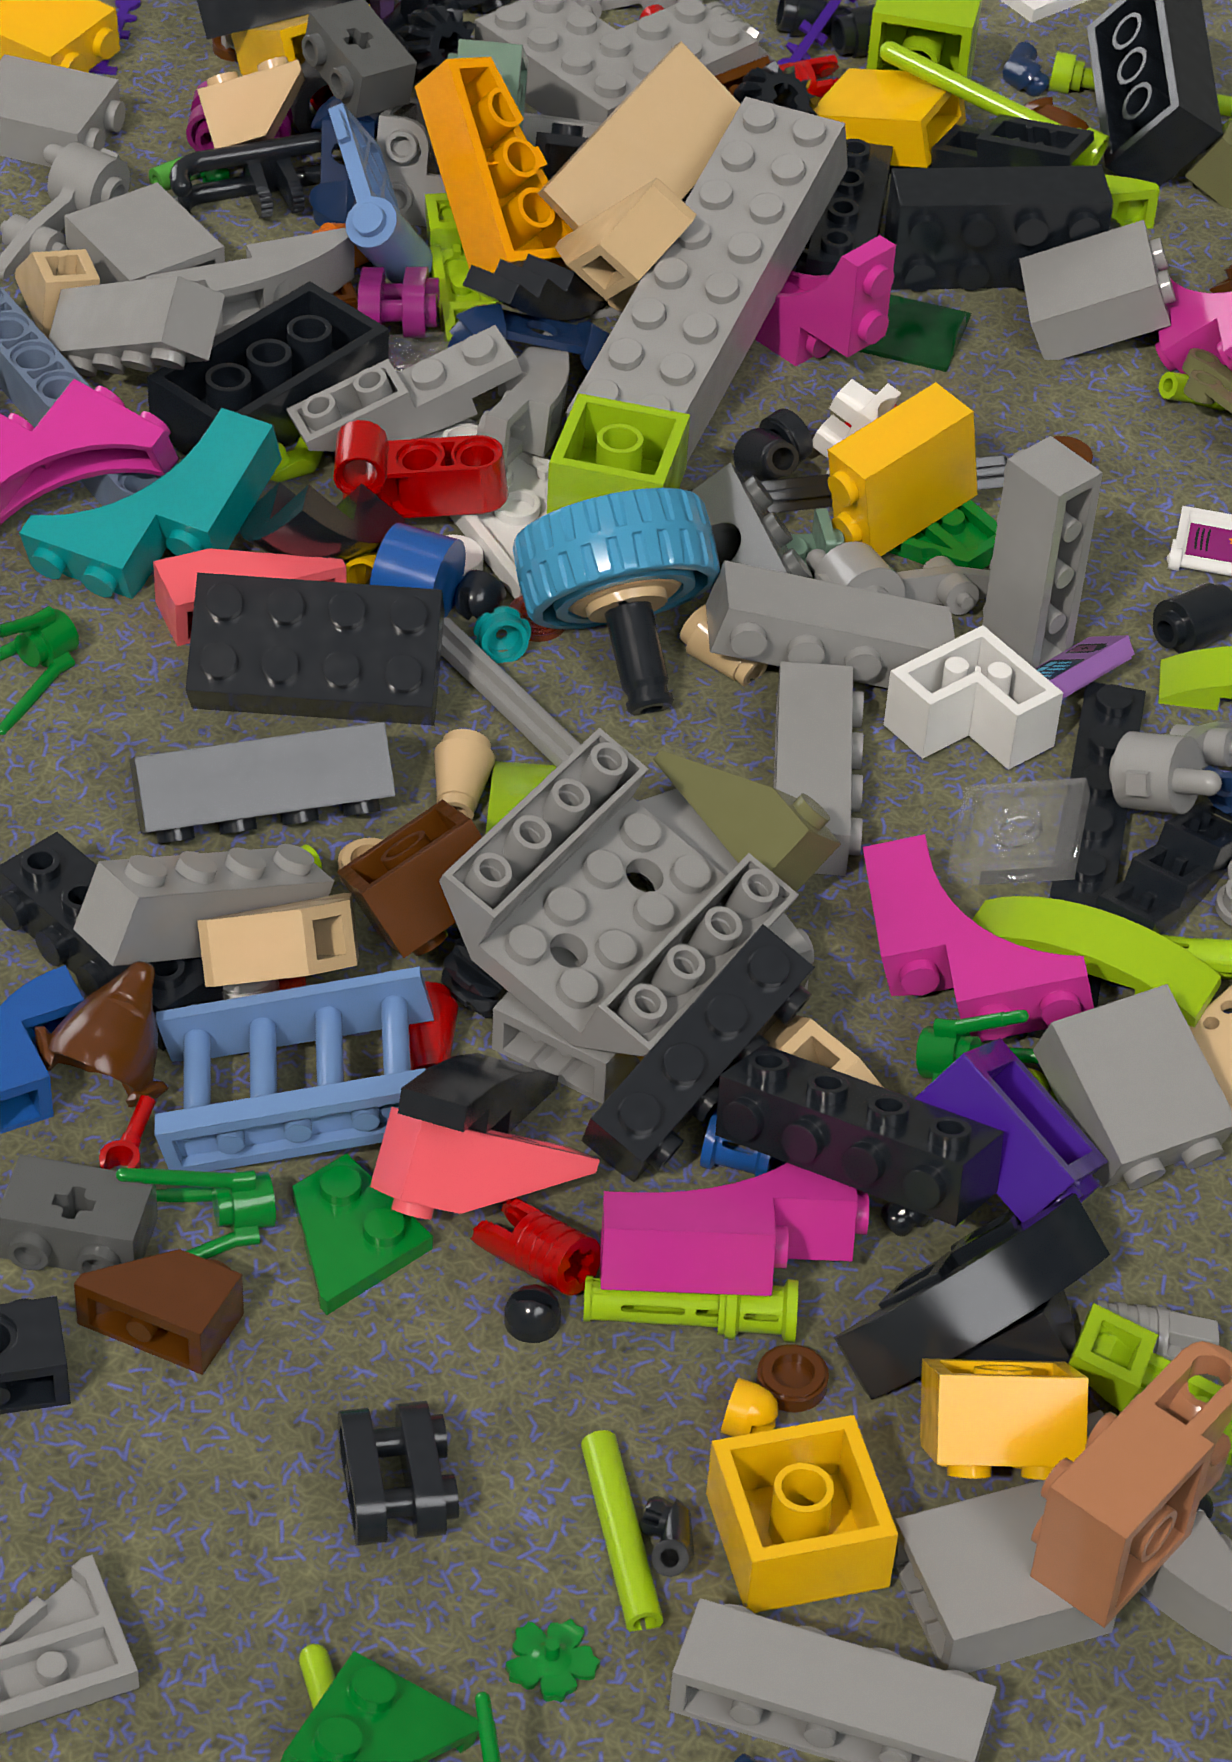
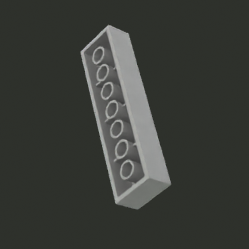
(721, 276)

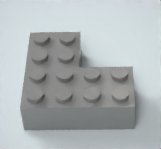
(588, 67)

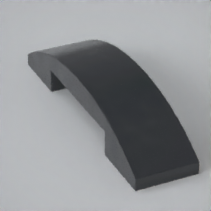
(974, 1298)

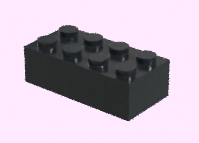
(1154, 86)
(978, 222)
(269, 365)
(315, 649)

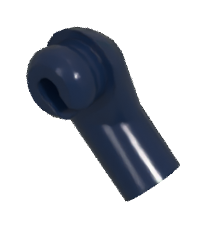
(1024, 72)

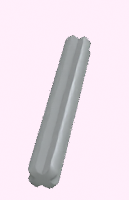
(506, 695)

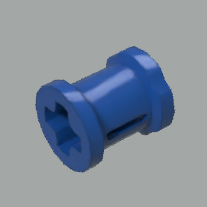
(719, 1152)

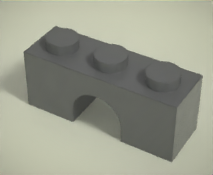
(744, 526)

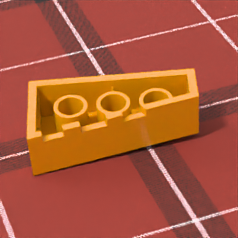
(488, 166)

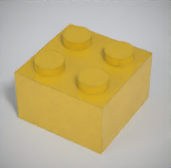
(1002, 1415)
(801, 1514)

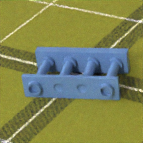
(301, 1120)

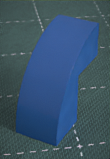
(23, 1076)

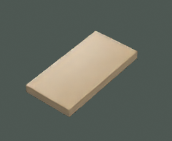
(657, 131)

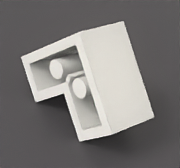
(975, 691)

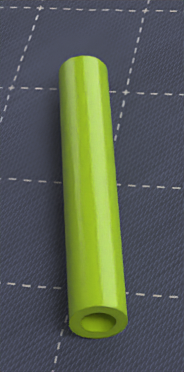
(621, 1530)

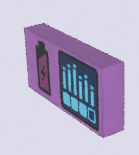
(1086, 662)

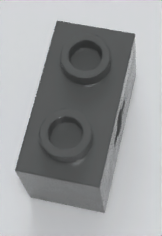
(359, 58)
(74, 1216)

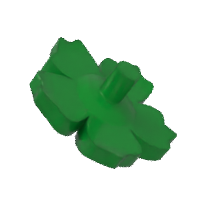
(551, 1659)

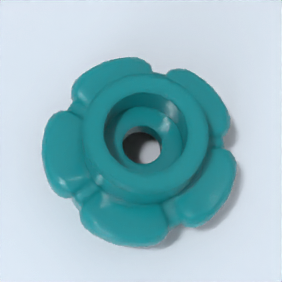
(515, 640)

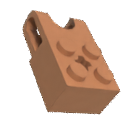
(1134, 1488)

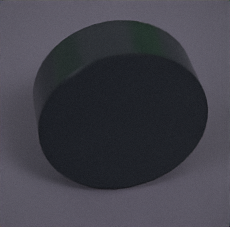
(791, 429)

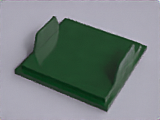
(920, 333)

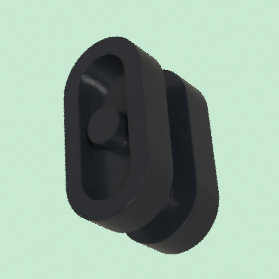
(420, 1443)

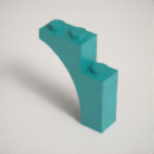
(185, 510)

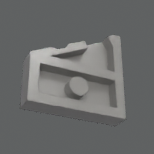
(64, 1652)

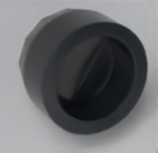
(478, 594)
(532, 1314)

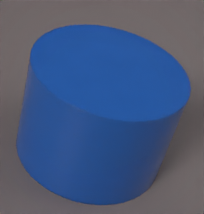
(420, 560)

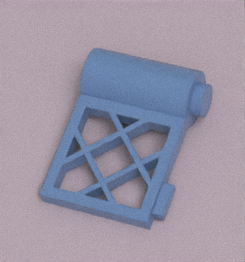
(375, 219)

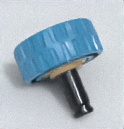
(617, 567)

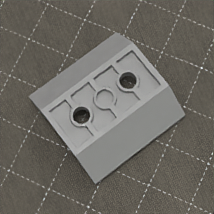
(560, 880)

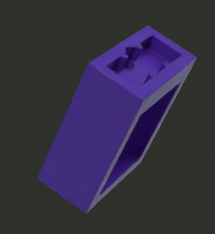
(1041, 1147)

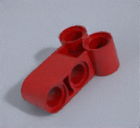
(422, 474)

